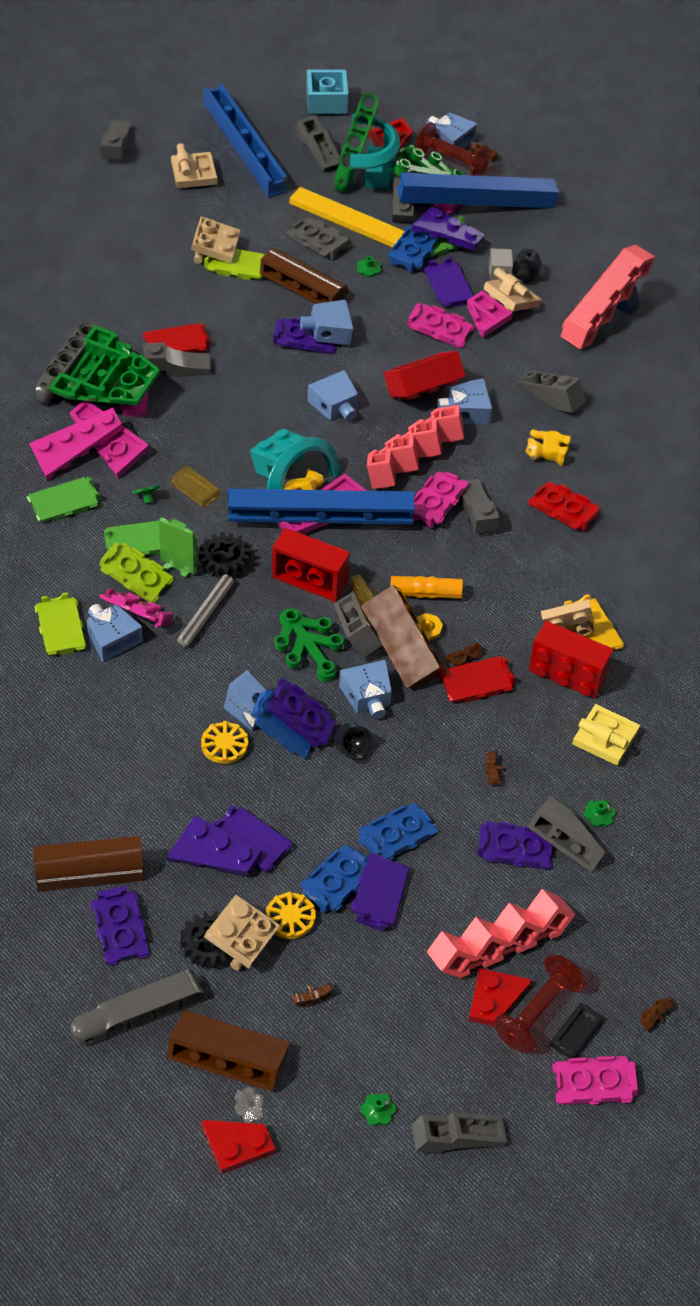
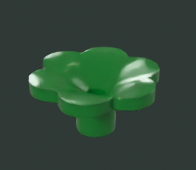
(405, 154)
(369, 267)
(147, 493)
(599, 813)
(378, 1109)

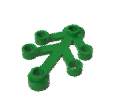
(417, 155)
(308, 640)

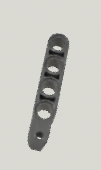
(63, 362)
(138, 1008)

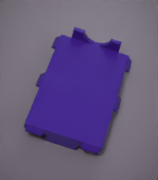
(448, 283)
(289, 334)
(301, 714)
(257, 834)
(513, 845)
(379, 892)
(119, 925)

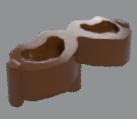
(475, 147)
(460, 656)
(491, 769)
(312, 996)
(654, 1013)

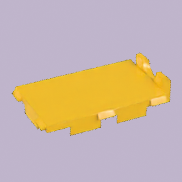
(605, 631)

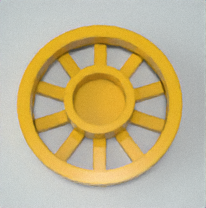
(224, 742)
(291, 915)

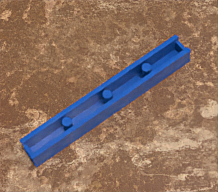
(245, 141)
(477, 190)
(320, 506)

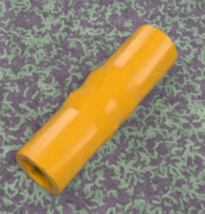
(429, 587)

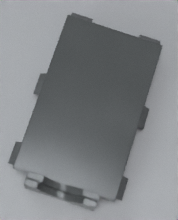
(319, 237)

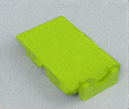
(243, 264)
(135, 571)
(60, 624)

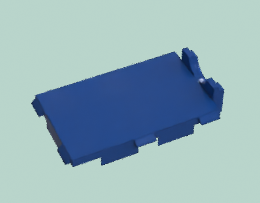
(412, 249)
(276, 728)
(397, 831)
(335, 879)

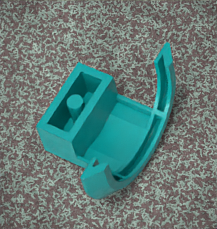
(378, 159)
(285, 448)

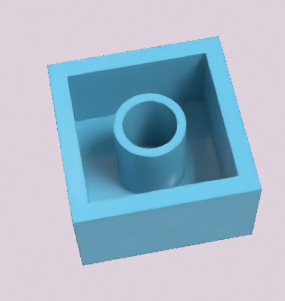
(327, 92)

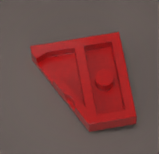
(401, 127)
(495, 995)
(237, 1143)

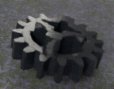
(226, 554)
(200, 948)

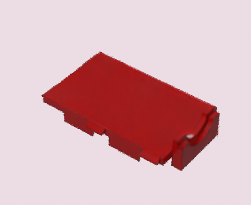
(182, 338)
(565, 505)
(478, 679)

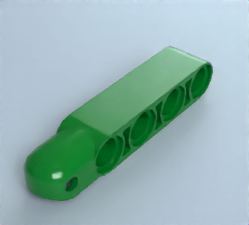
(343, 172)

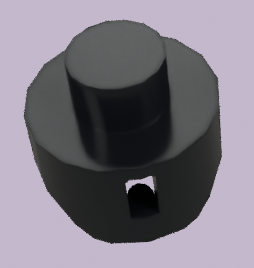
(527, 268)
(352, 740)

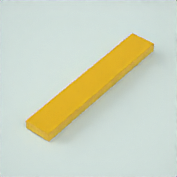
(346, 217)

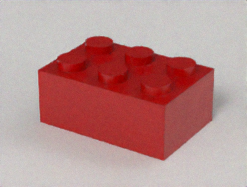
(424, 375)
(310, 564)
(570, 659)

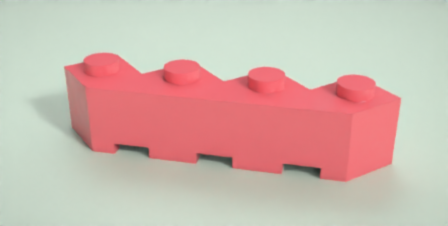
(601, 301)
(422, 440)
(512, 931)

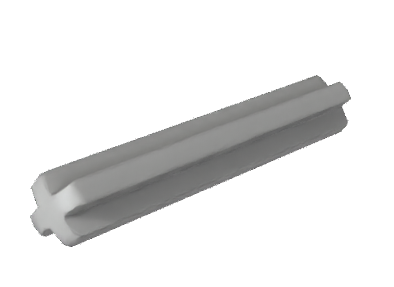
(205, 611)

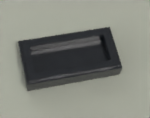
(576, 1031)

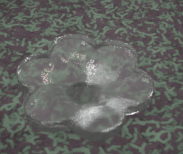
(249, 1104)

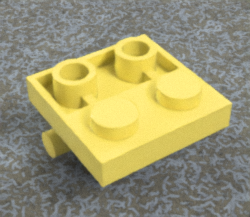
(605, 734)

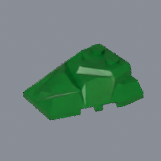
(107, 372)

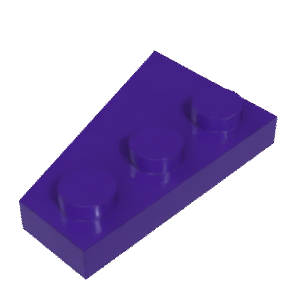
(445, 226)
(213, 847)

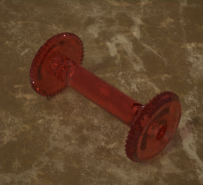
(427, 139)
(516, 1031)

